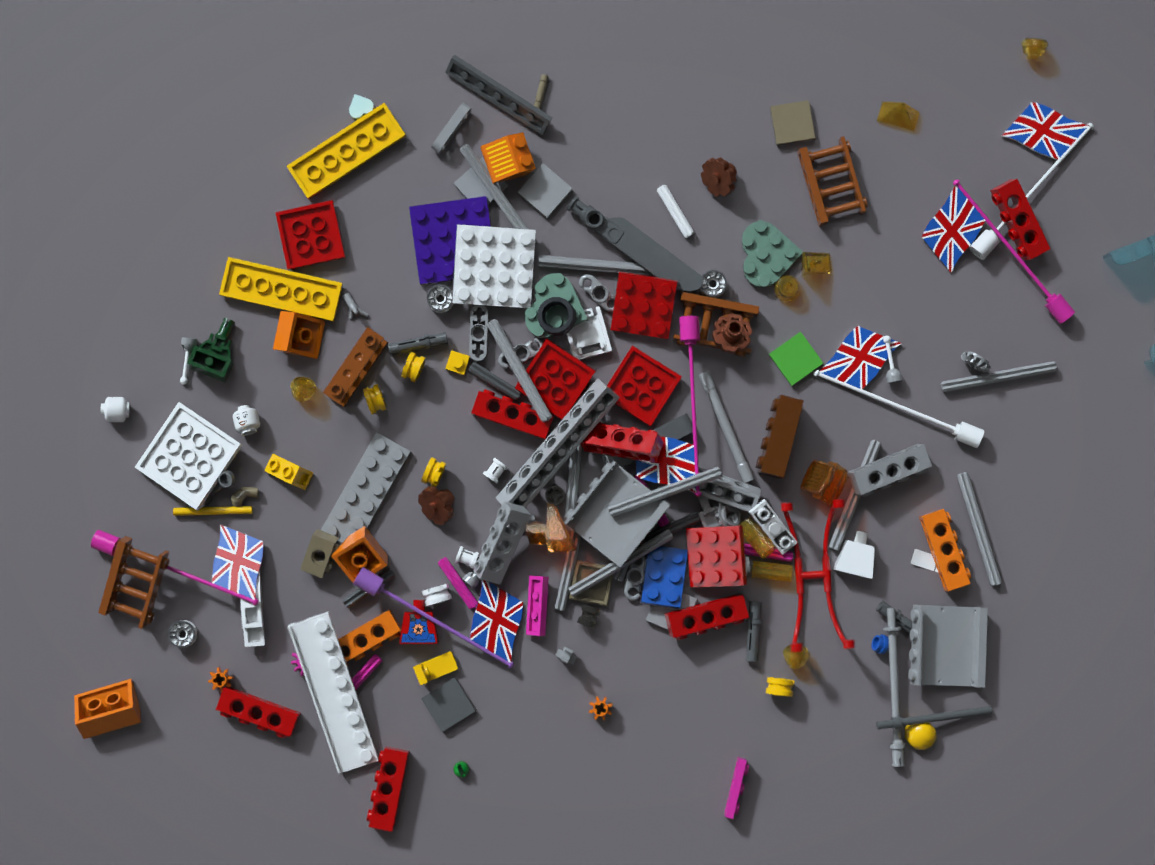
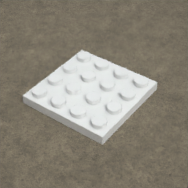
(493, 266)
(188, 456)

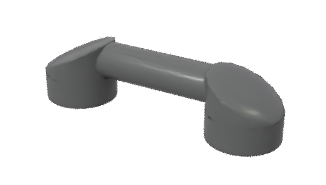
(225, 480)

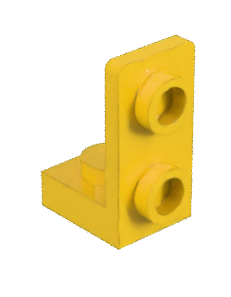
(288, 472)
(435, 667)

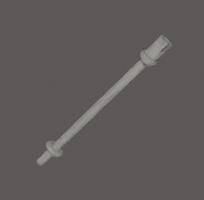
(897, 744)

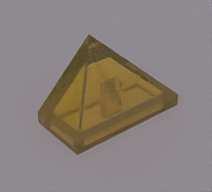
(898, 115)
(815, 263)

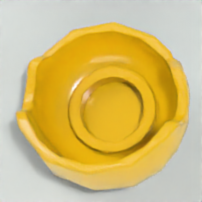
(920, 735)

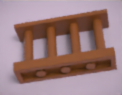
(818, 195)
(710, 304)
(355, 367)
(114, 585)

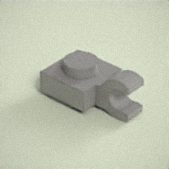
(708, 515)
(566, 655)

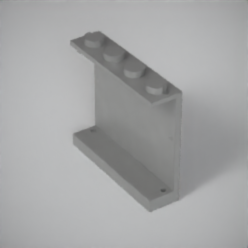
(616, 535)
(948, 645)

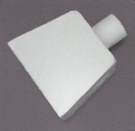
(856, 557)

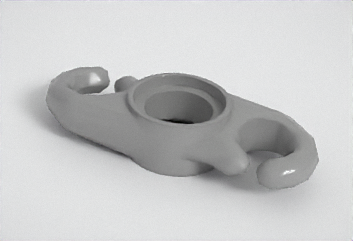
(596, 284)
(530, 352)
(637, 585)

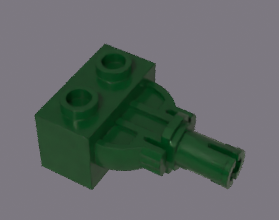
(212, 356)

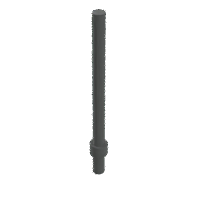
(897, 722)

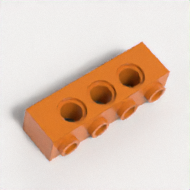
(962, 575)
(386, 620)

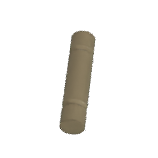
(541, 91)

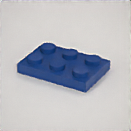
(664, 577)

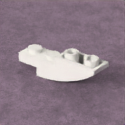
(253, 619)

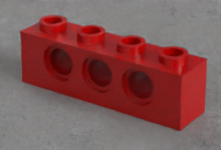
(1037, 242)
(481, 409)
(629, 447)
(676, 618)
(288, 717)
(387, 820)

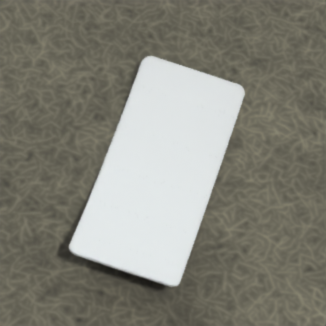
(923, 560)

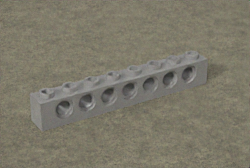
(559, 445)

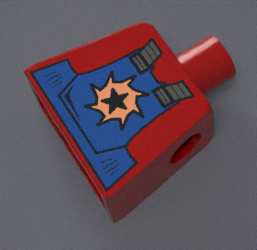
(417, 628)

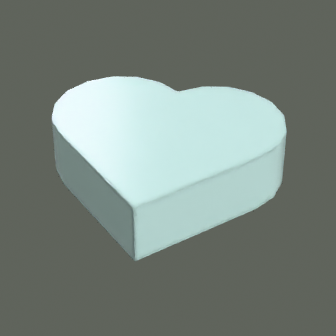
(360, 106)

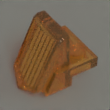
(824, 481)
(552, 533)

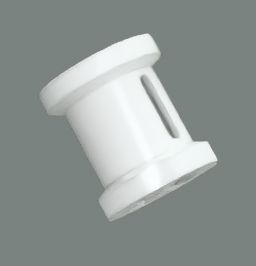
(501, 467)
(466, 557)

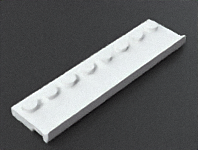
(333, 692)

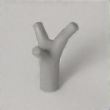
(353, 308)

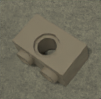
(312, 561)

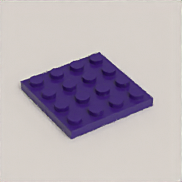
(435, 234)

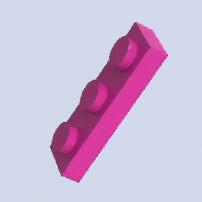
(537, 605)
(736, 788)

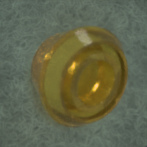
(1034, 47)
(792, 292)
(302, 388)
(795, 659)

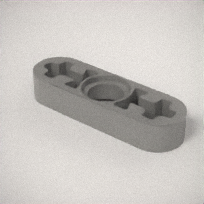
(451, 128)
(484, 318)

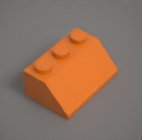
(107, 709)

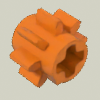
(223, 674)
(602, 713)

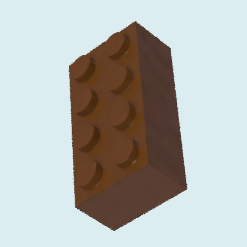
(780, 436)

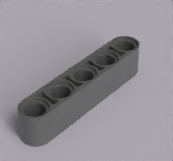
(674, 429)

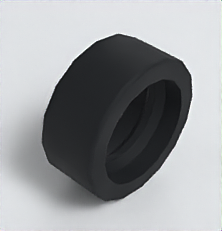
(541, 316)

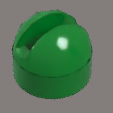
(465, 767)

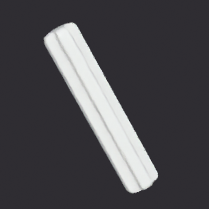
(675, 211)

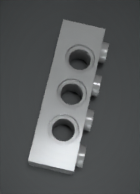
(861, 476)
(731, 492)
(510, 536)

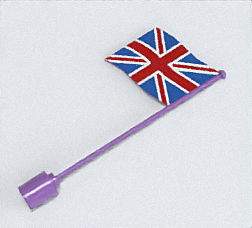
(493, 621)

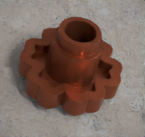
(719, 176)
(732, 333)
(436, 504)

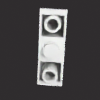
(772, 526)

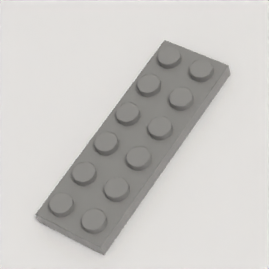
(366, 487)

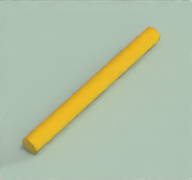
(213, 510)

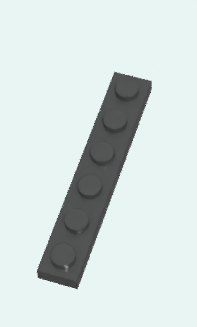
(498, 94)

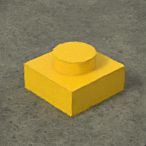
(457, 362)

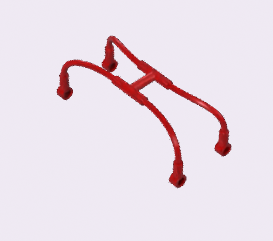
(825, 574)

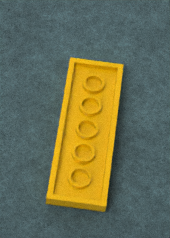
(346, 151)
(280, 289)

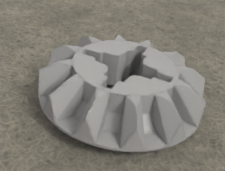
(975, 361)
(734, 517)

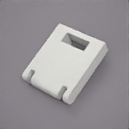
(588, 334)

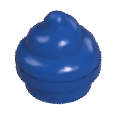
(880, 644)

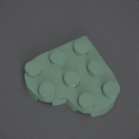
(767, 253)
(553, 286)

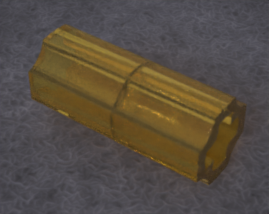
(757, 538)
(771, 571)

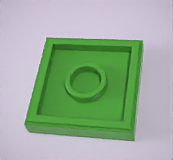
(795, 358)

